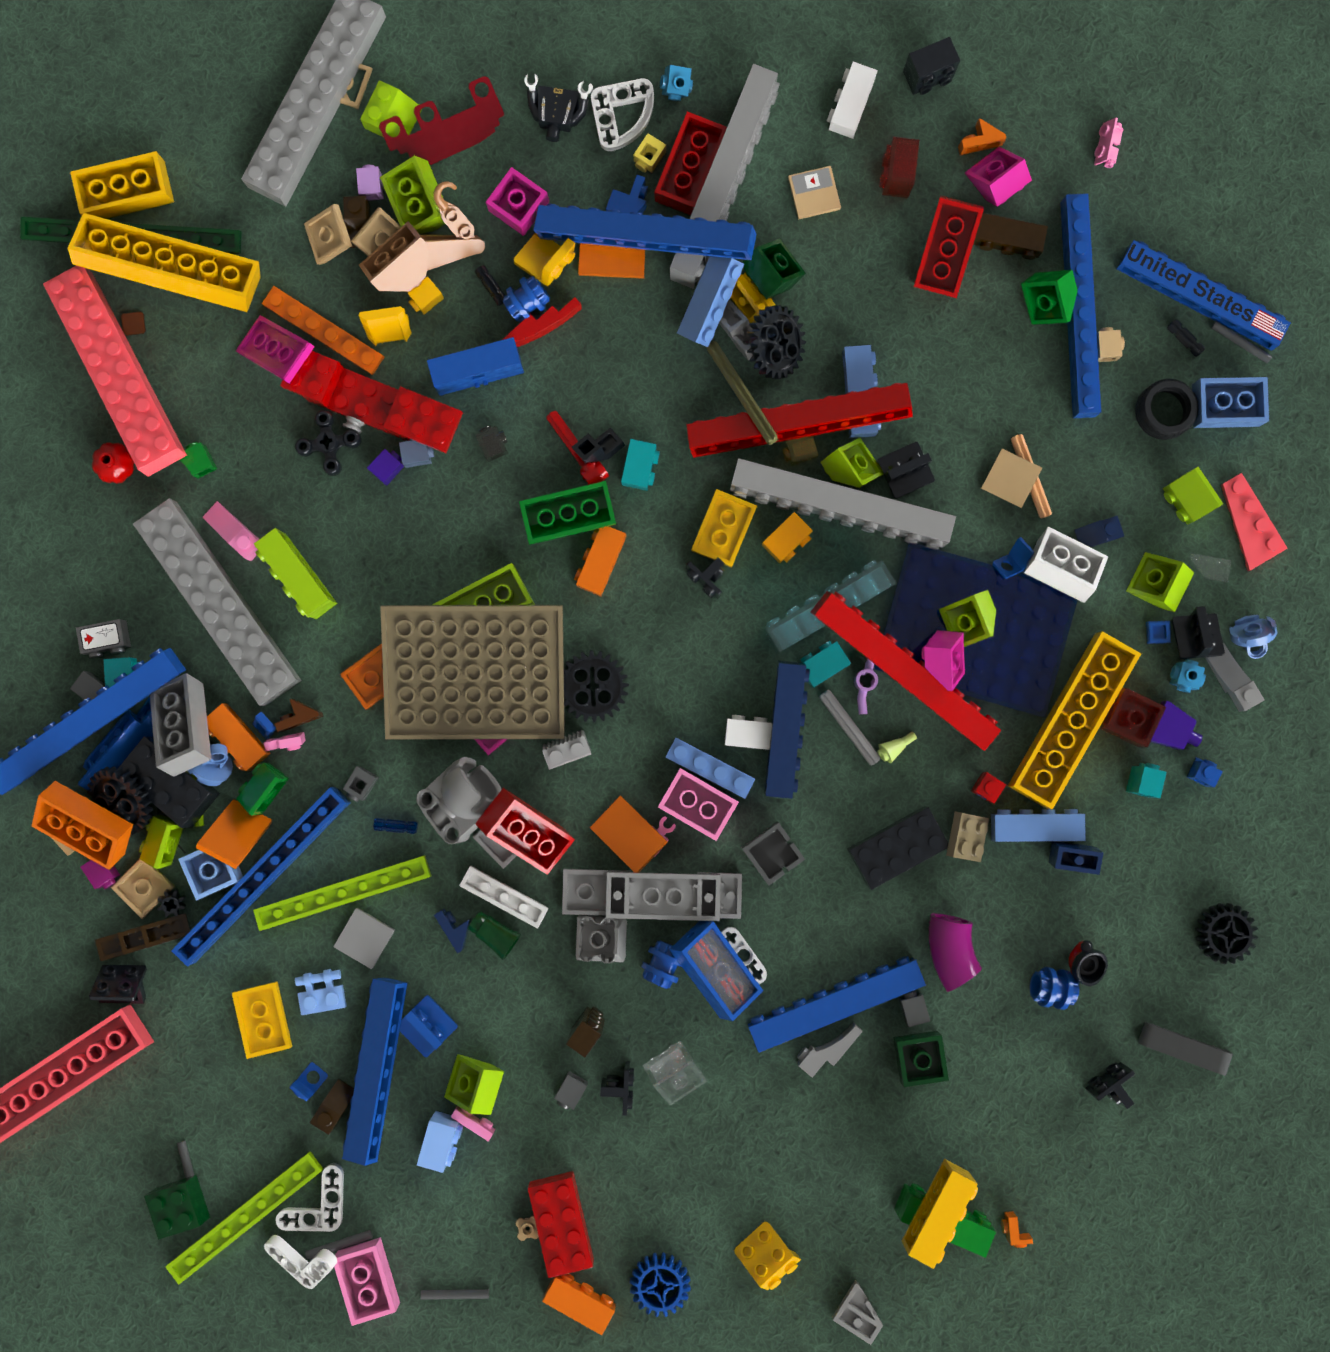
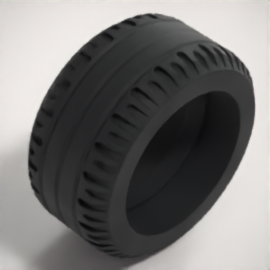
(1182, 393)

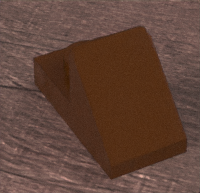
(303, 715)

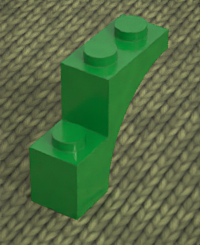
(198, 460)

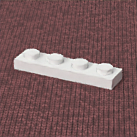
(504, 896)

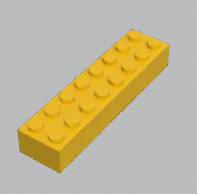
(164, 262)
(1074, 720)

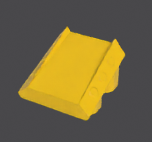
(386, 324)

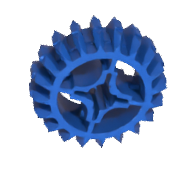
(652, 1288)

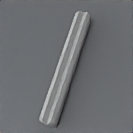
(849, 727)

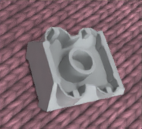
(601, 939)

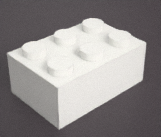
(1066, 565)

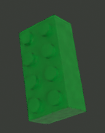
(972, 1233)

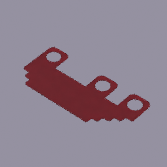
(448, 136)

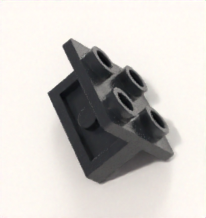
(906, 469)
(712, 573)
(1198, 635)
(119, 984)
(1110, 1084)
(616, 1087)

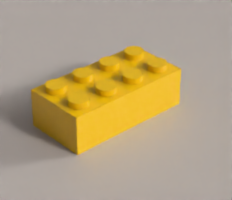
(122, 186)
(939, 1214)

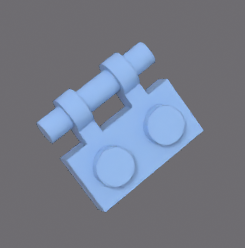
(320, 999)

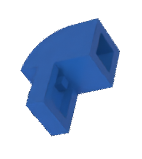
(629, 203)

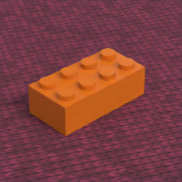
(81, 825)

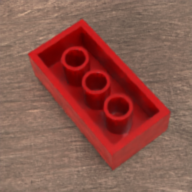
(689, 163)
(948, 246)
(524, 831)
(560, 1224)

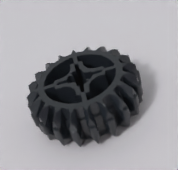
(1226, 942)

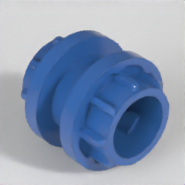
(526, 298)
(662, 965)
(1054, 988)

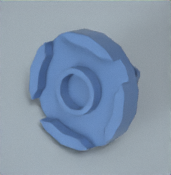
(1253, 632)
(215, 770)

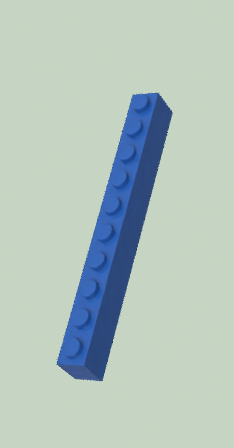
(646, 231)
(1082, 326)
(88, 718)
(261, 876)

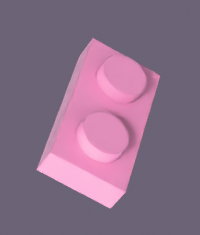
(481, 1127)

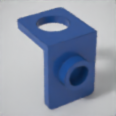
(1017, 558)
(303, 1088)

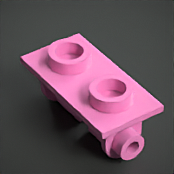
(1110, 134)

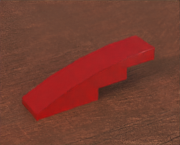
(532, 329)

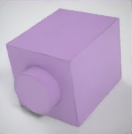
(369, 182)

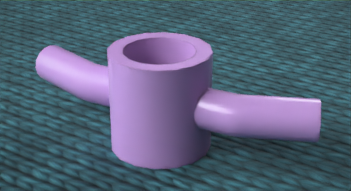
(862, 693)

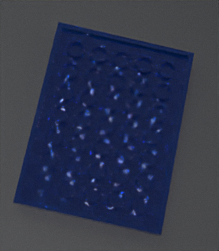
(1029, 634)

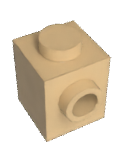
(1109, 344)

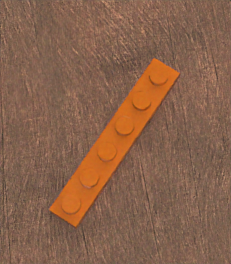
(323, 330)

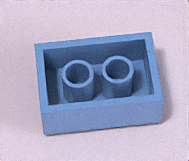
(1231, 402)

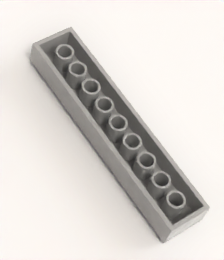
(313, 98)
(730, 164)
(842, 503)
(217, 602)

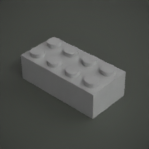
(180, 725)

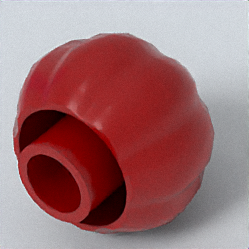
(112, 463)

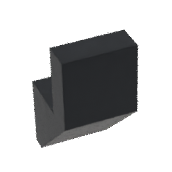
(600, 449)

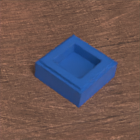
(1158, 632)
(264, 725)

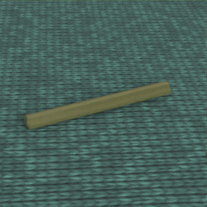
(742, 393)

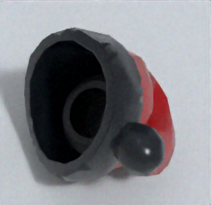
(1087, 964)

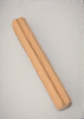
(1037, 490)

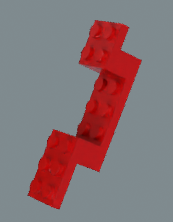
(374, 403)

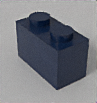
(1075, 857)

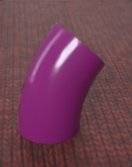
(952, 950)

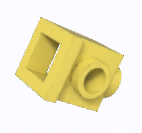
(652, 147)

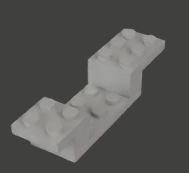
(652, 895)

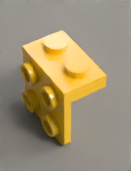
(545, 258)
(766, 1256)

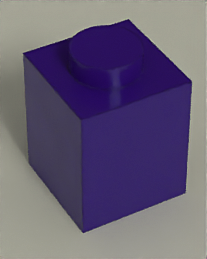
(386, 466)

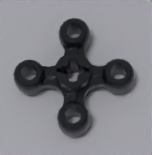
(337, 442)

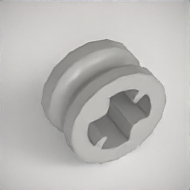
(353, 424)

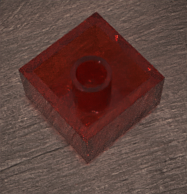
(899, 167)
(1133, 718)

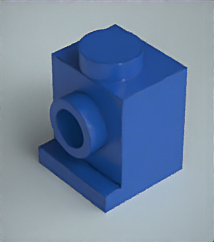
(1204, 773)

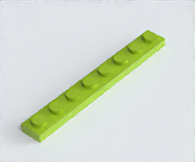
(342, 893)
(244, 1217)

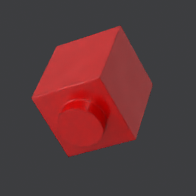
(988, 787)

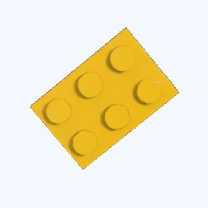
(724, 527)
(262, 1020)

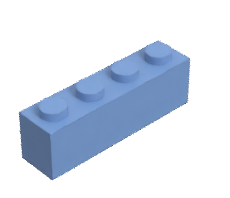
(710, 299)
(858, 377)
(710, 768)
(1037, 827)

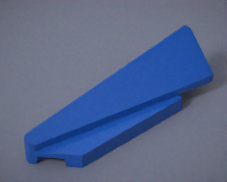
(119, 742)

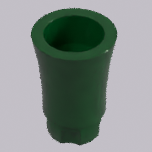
(494, 934)

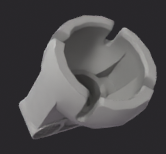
(458, 799)

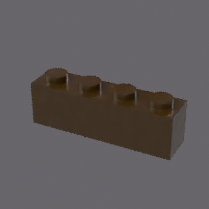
(1010, 236)
(586, 1031)

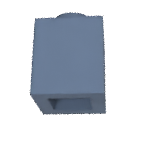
(415, 454)

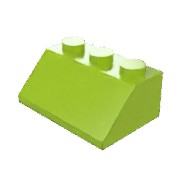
(411, 194)

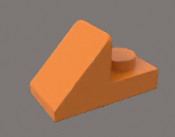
(987, 138)

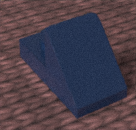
(1100, 532)
(456, 935)

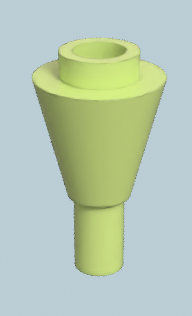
(890, 750)

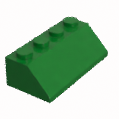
(567, 512)

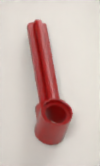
(591, 472)

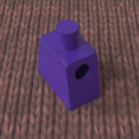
(1176, 729)

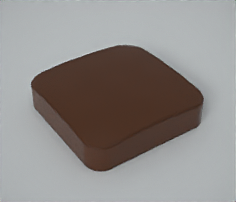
(133, 323)

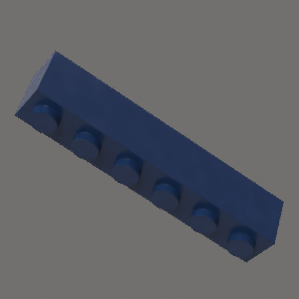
(785, 729)

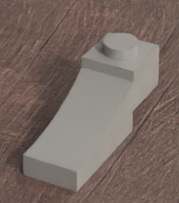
(736, 327)
(1235, 681)
(813, 1058)

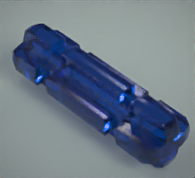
(395, 826)

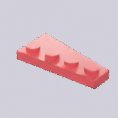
(1253, 527)

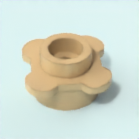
(523, 1233)

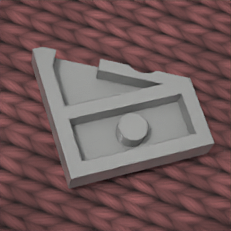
(858, 1315)

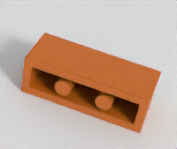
(600, 560)
(237, 737)
(580, 1302)

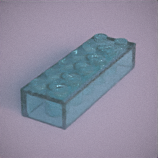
(855, 589)

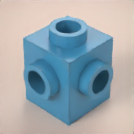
(674, 75)
(1180, 678)

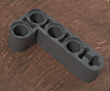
(1185, 1048)

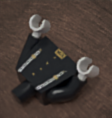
(556, 107)

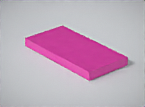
(275, 349)

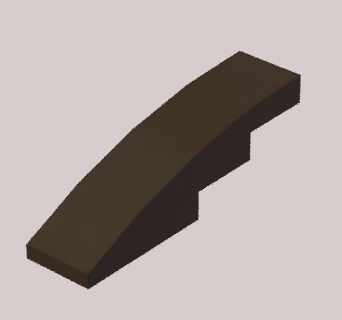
(142, 937)

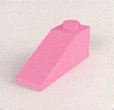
(232, 531)

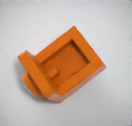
(1010, 1227)

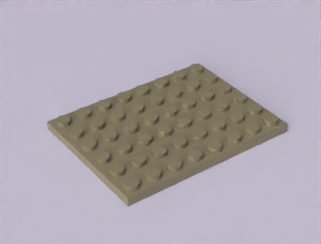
(473, 671)

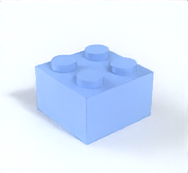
(207, 874)
(439, 1142)

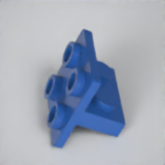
(427, 1026)

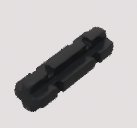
(490, 284)
(1186, 337)

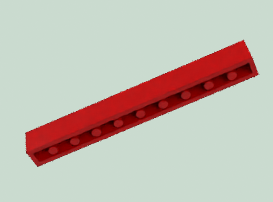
(802, 419)
(905, 670)

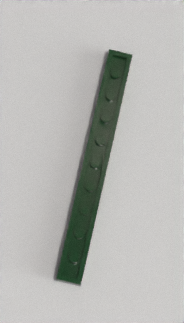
(63, 230)

